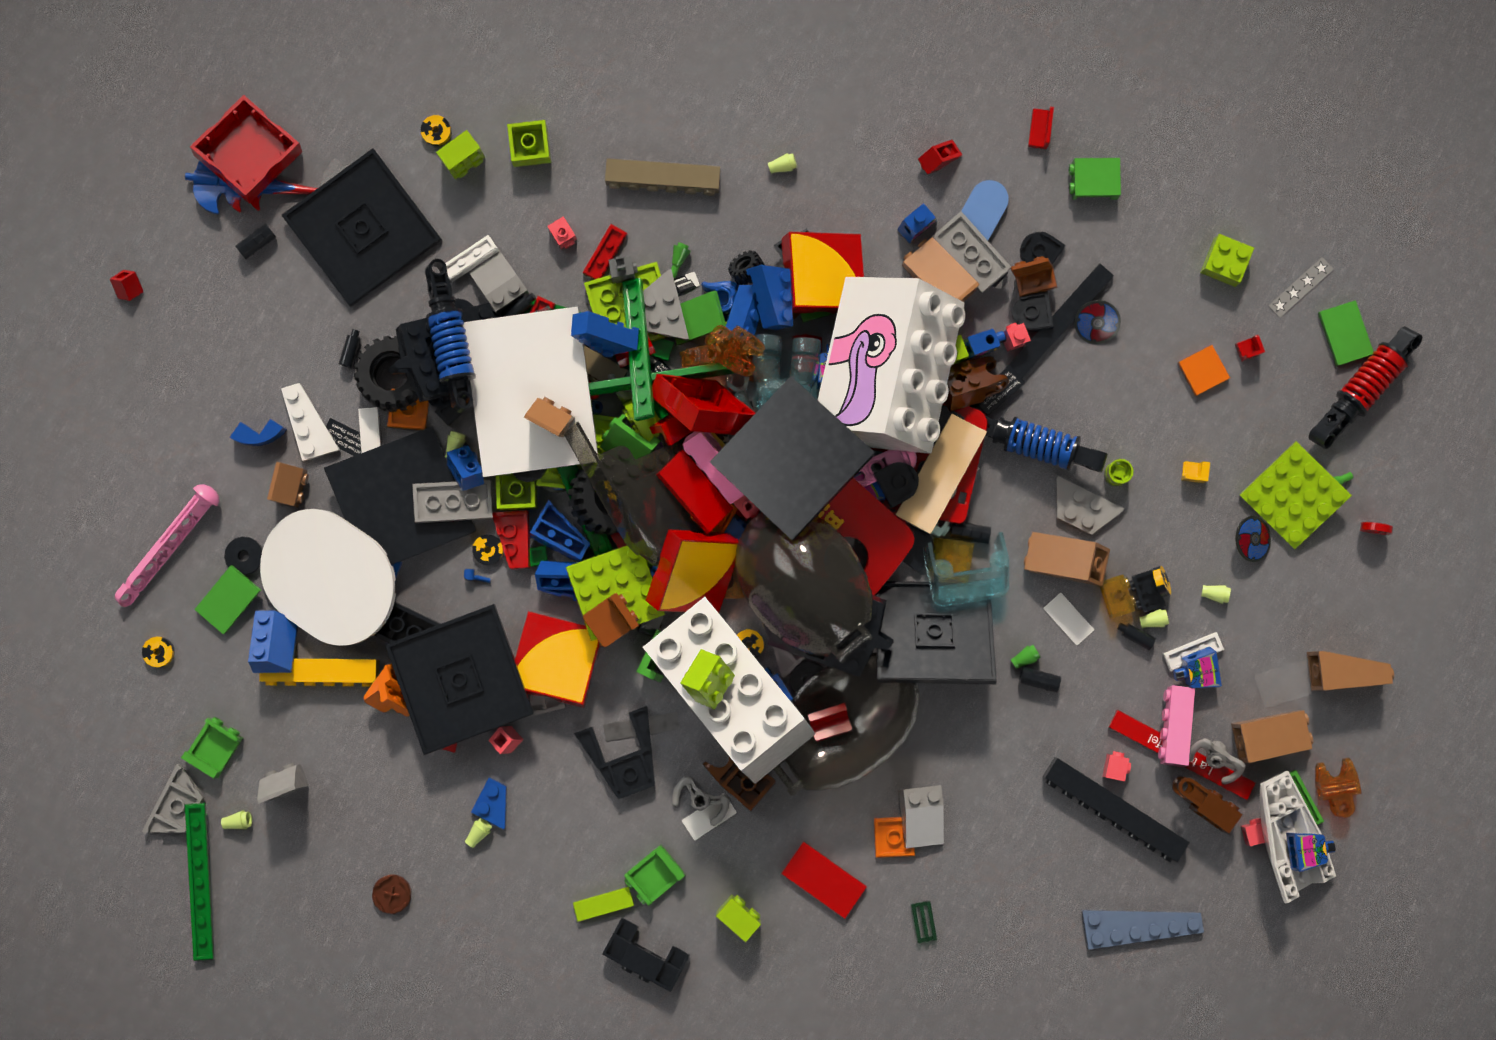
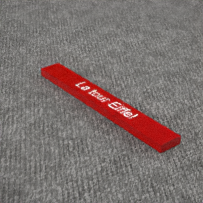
(1151, 739)

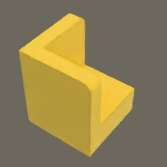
(1195, 471)

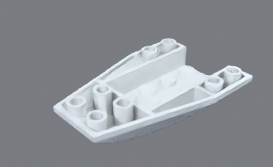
(1284, 812)

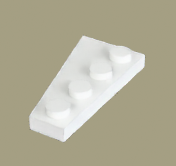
(309, 430)

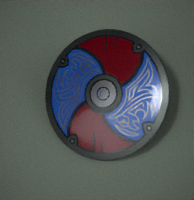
(1097, 321)
(1253, 539)

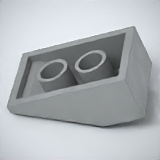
(498, 282)
(281, 783)
(922, 816)

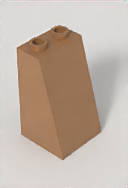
(940, 270)
(1067, 558)
(1340, 671)
(1272, 736)

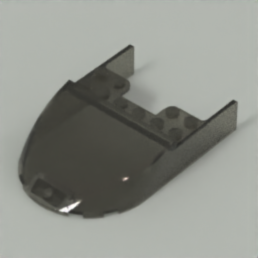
(633, 492)

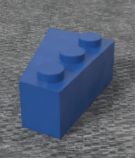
(773, 295)
(603, 335)
(558, 534)
(553, 578)

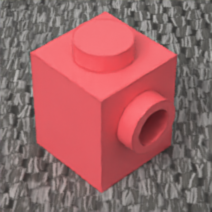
(562, 233)
(1016, 336)
(746, 507)
(505, 739)
(1116, 766)
(1253, 832)

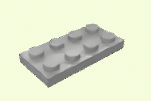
(972, 251)
(449, 503)

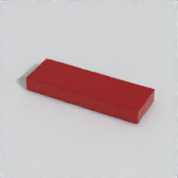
(604, 252)

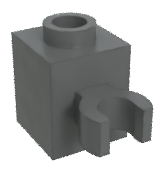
(622, 269)

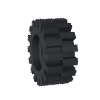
(738, 267)

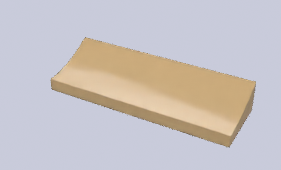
(942, 473)

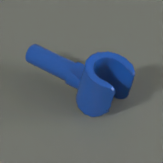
(469, 574)

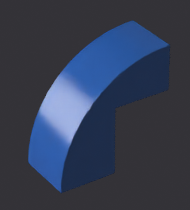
(248, 436)

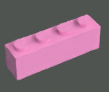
(703, 449)
(1177, 726)

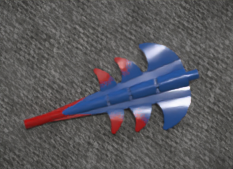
(209, 187)

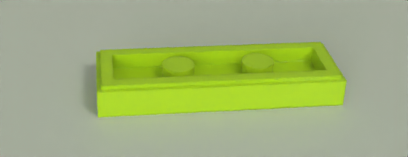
(603, 903)

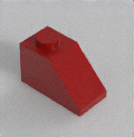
(939, 156)

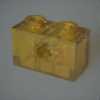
(1115, 606)

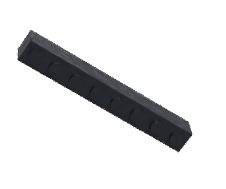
(1115, 809)

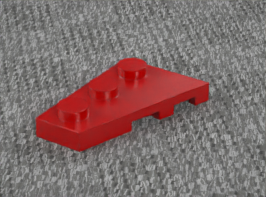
(515, 537)

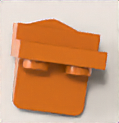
(386, 693)

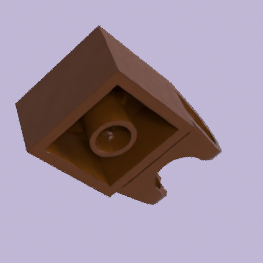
(972, 382)
(732, 780)
(1208, 804)

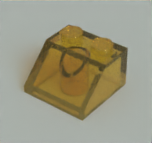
(956, 552)

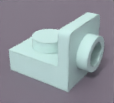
(937, 531)

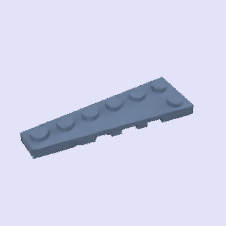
(1126, 927)

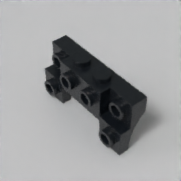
(643, 961)

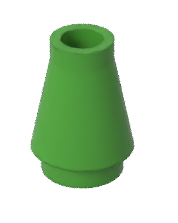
(1026, 656)

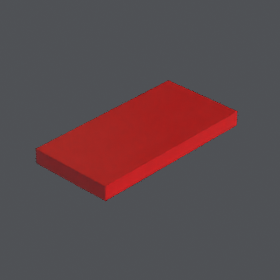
(694, 491)
(824, 879)

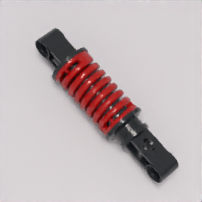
(1366, 386)

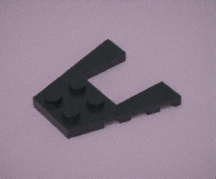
(630, 772)

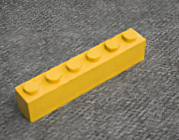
(326, 671)

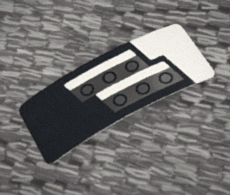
(686, 282)

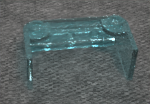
(970, 585)

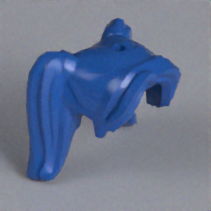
(726, 293)

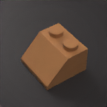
(549, 416)
(287, 485)

